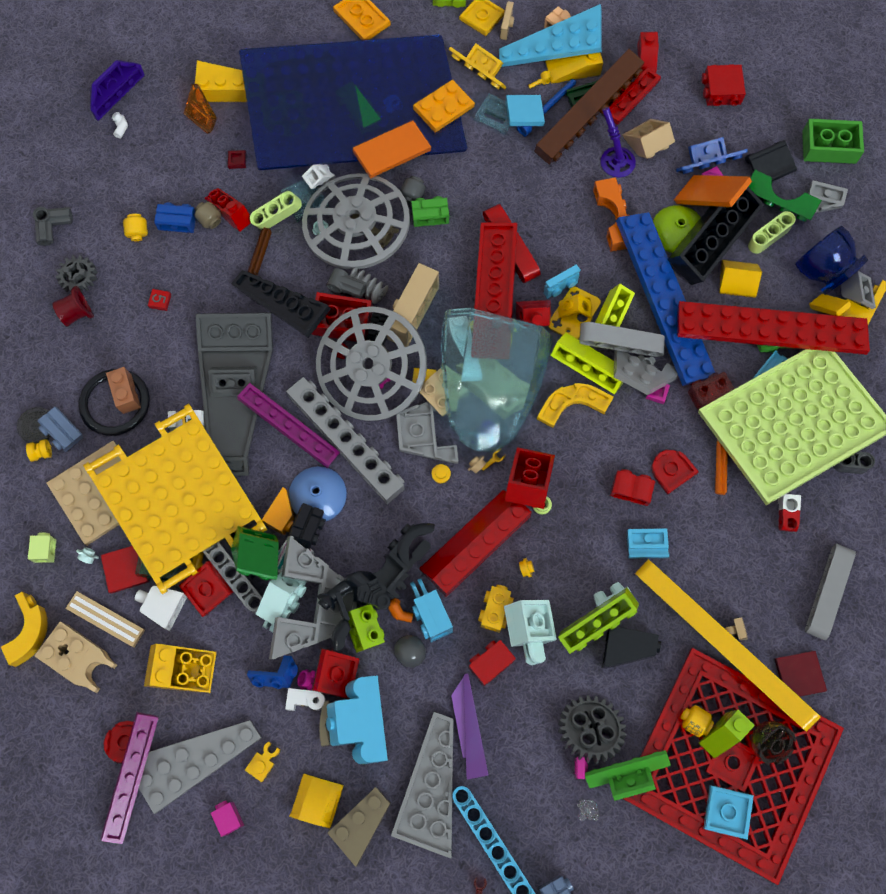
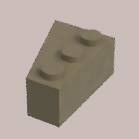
(359, 825)

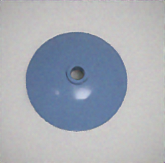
(331, 494)

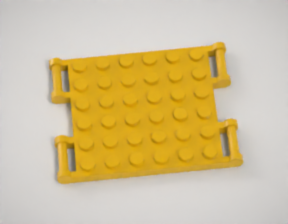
(174, 497)

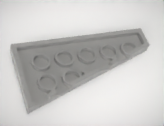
(183, 765)
(427, 805)

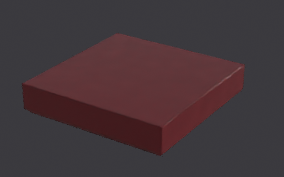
(801, 673)

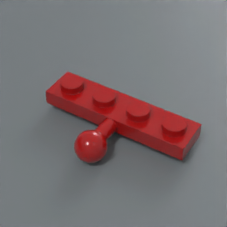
(633, 94)

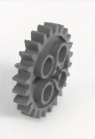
(607, 724)

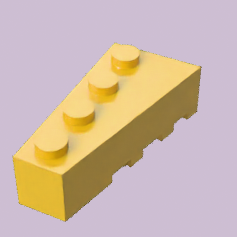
(220, 82)

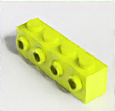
(586, 362)

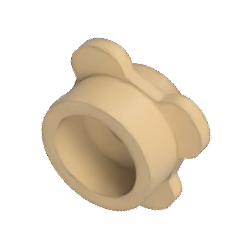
(476, 464)

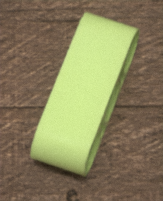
(267, 210)
(775, 226)

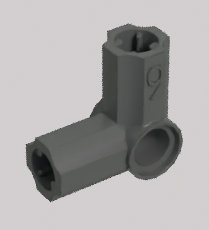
(44, 227)
(342, 284)

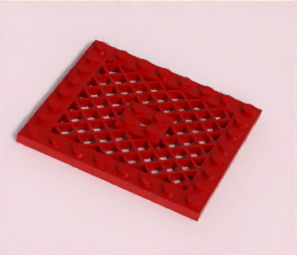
(804, 787)

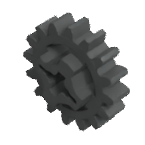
(76, 273)

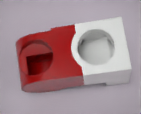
(789, 512)

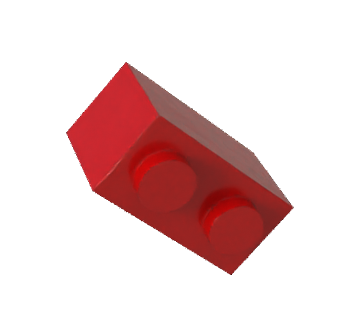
(491, 662)

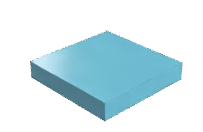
(525, 110)
(728, 812)

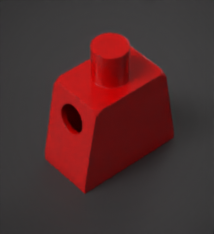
(534, 312)

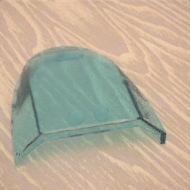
(490, 374)

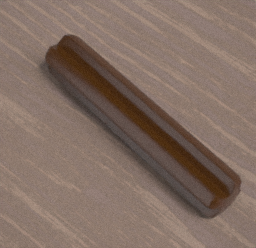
(260, 251)

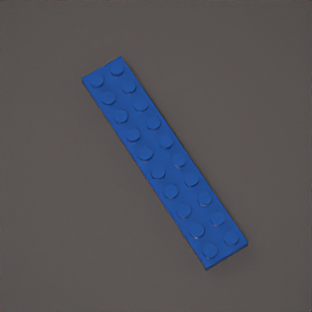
(663, 295)

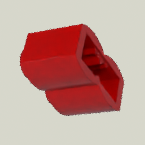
(632, 487)

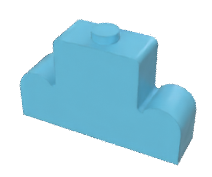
(359, 721)

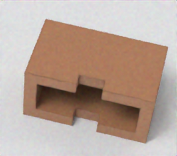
(123, 390)

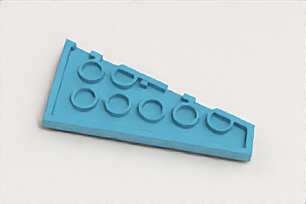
(568, 38)

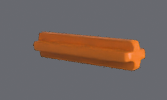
(721, 470)

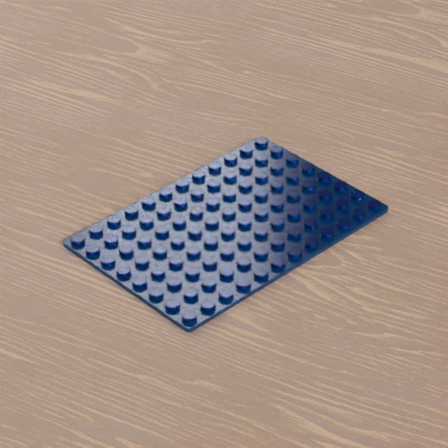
(328, 97)

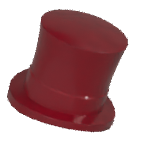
(72, 307)

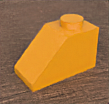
(280, 513)

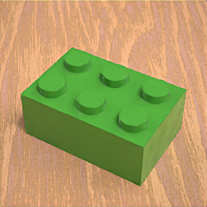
(833, 141)

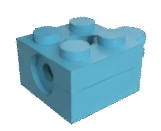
(431, 613)

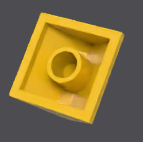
(739, 278)

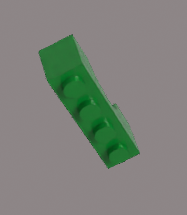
(803, 206)

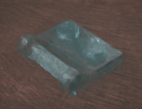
(497, 108)

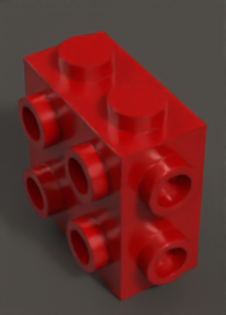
(723, 85)

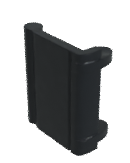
(773, 161)

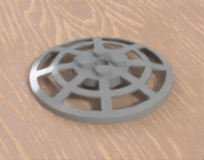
(358, 226)
(381, 363)

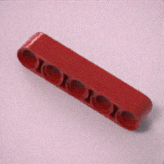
(524, 264)

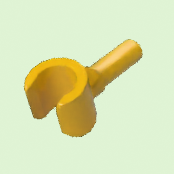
(545, 79)
(494, 459)

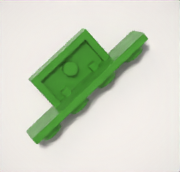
(629, 776)

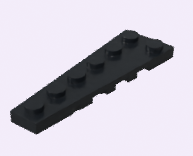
(291, 307)

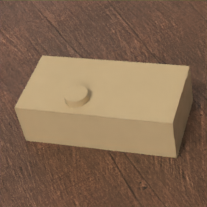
(415, 301)

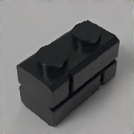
(306, 525)

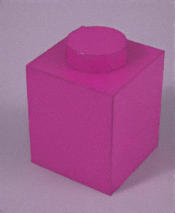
(226, 818)

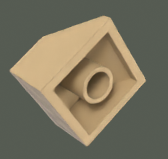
(650, 137)

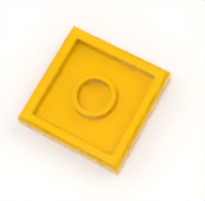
(482, 15)

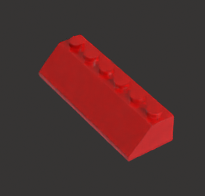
(474, 543)

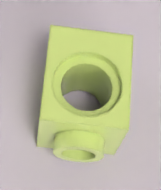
(42, 548)

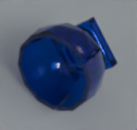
(831, 260)

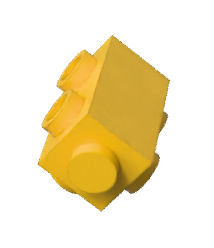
(494, 616)

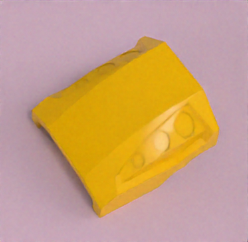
(316, 801)

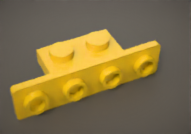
(483, 62)

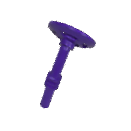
(619, 156)

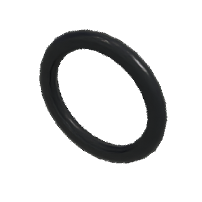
(113, 431)

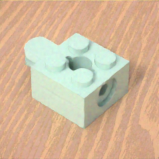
(280, 599)
(530, 626)

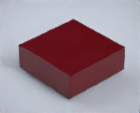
(237, 159)

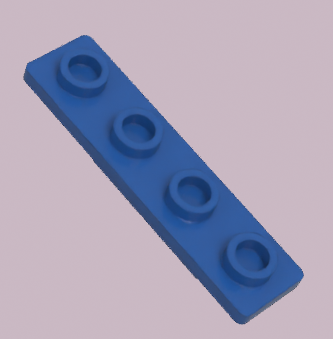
(709, 152)

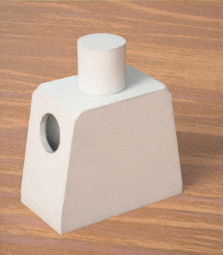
(161, 607)

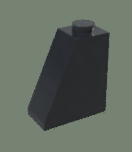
(629, 646)

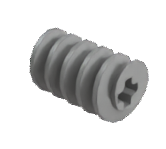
(372, 291)

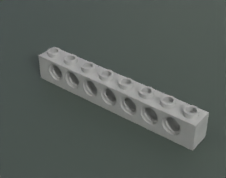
(298, 395)

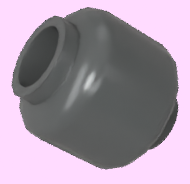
(413, 188)

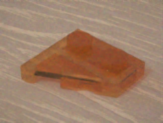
(199, 110)

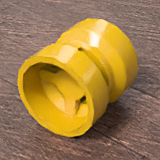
(38, 450)

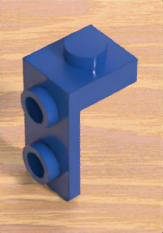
(278, 680)

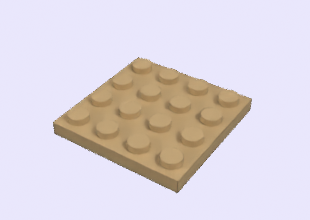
(83, 500)

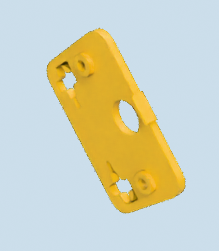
(571, 322)

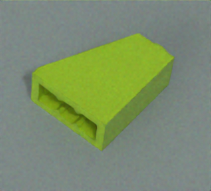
(726, 733)

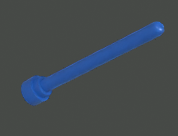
(525, 130)

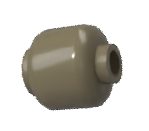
(207, 215)

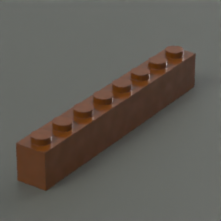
(589, 106)

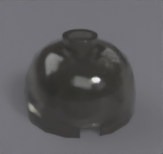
(772, 742)

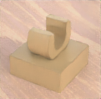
(738, 629)

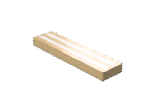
(105, 619)

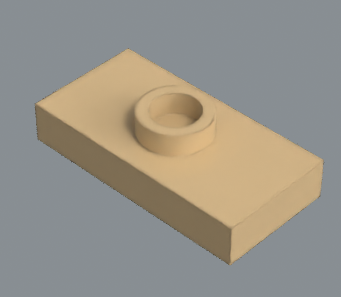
(508, 20)

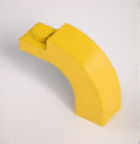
(32, 634)

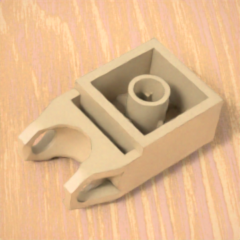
(79, 661)

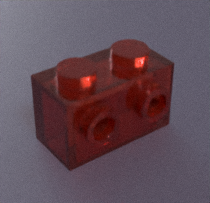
(710, 389)

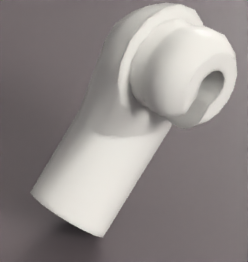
(121, 124)

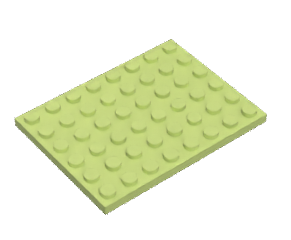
(795, 422)

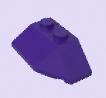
(113, 86)

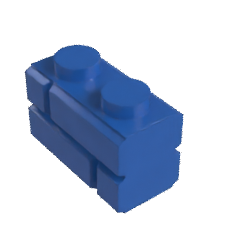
(175, 218)

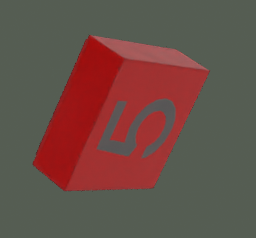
(159, 299)

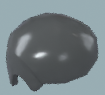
(410, 651)

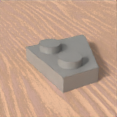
(831, 196)

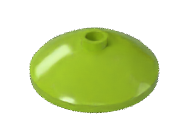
(669, 229)

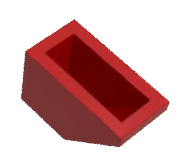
(648, 49)

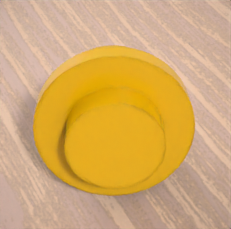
(441, 473)
(526, 567)

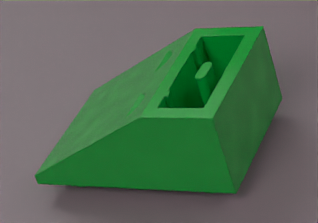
(255, 553)

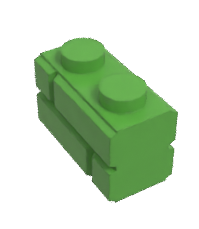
(430, 211)

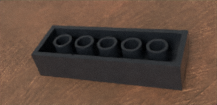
(713, 237)

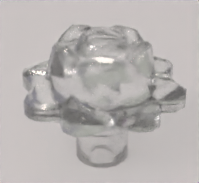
(588, 810)

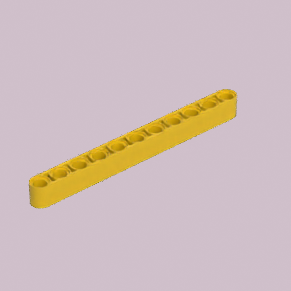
(728, 646)

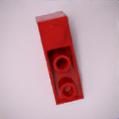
(230, 209)

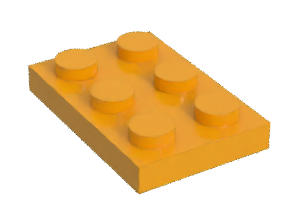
(362, 17)
(443, 106)

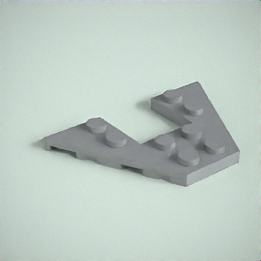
(292, 634)

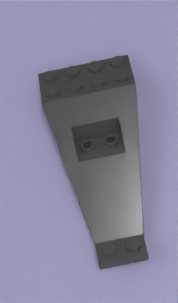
(232, 349)

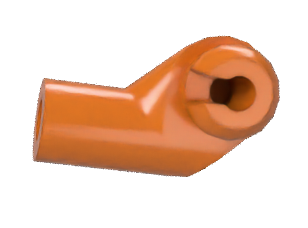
(398, 613)

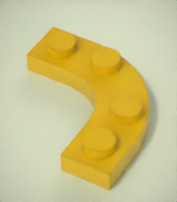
(570, 395)

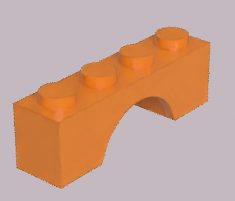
(608, 195)

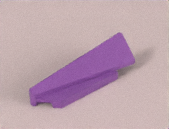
(469, 730)

